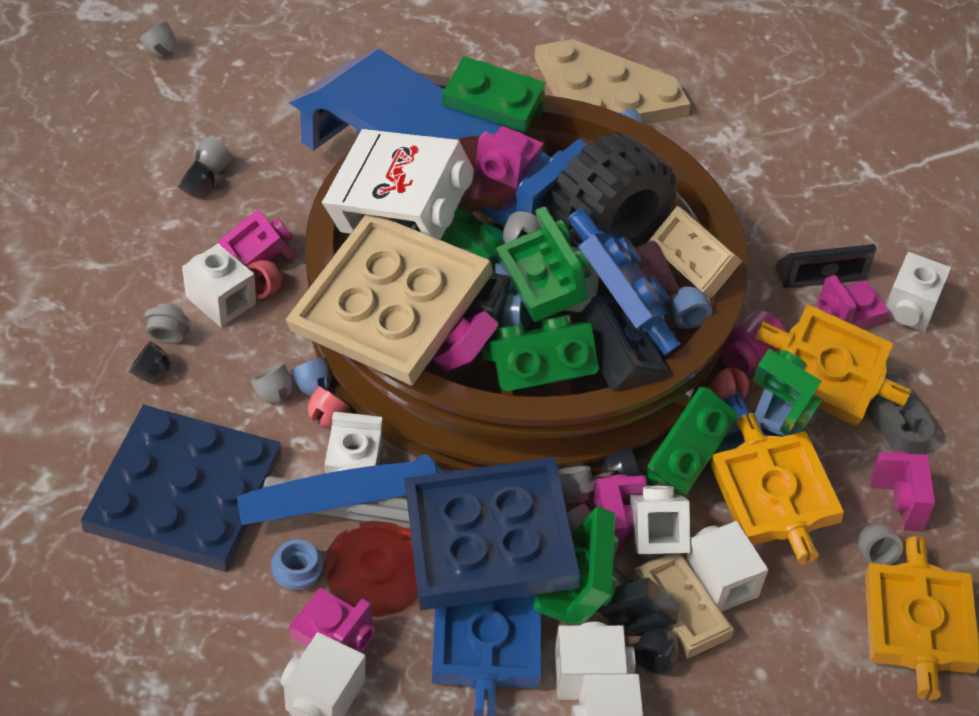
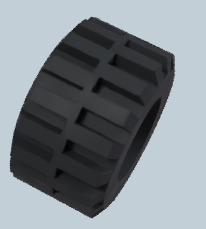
(619, 186)

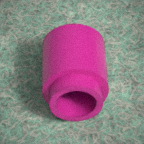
(742, 348)

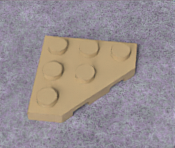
(610, 81)

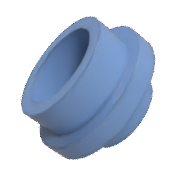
(297, 553)

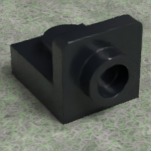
(639, 605)

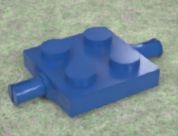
(617, 266)
(488, 647)

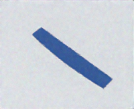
(329, 491)

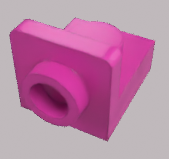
(507, 156)
(258, 239)
(853, 303)
(465, 341)
(911, 483)
(614, 495)
(335, 620)

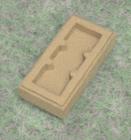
(695, 251)
(699, 618)

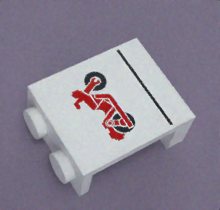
(400, 179)

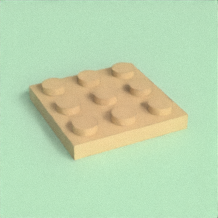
(390, 297)

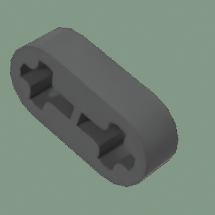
(892, 418)

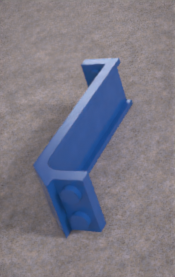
(390, 97)

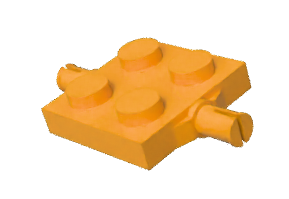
(843, 358)
(776, 488)
(921, 618)

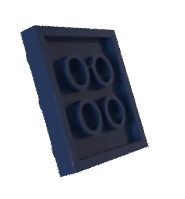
(179, 487)
(490, 534)

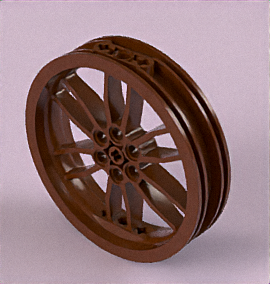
(484, 429)

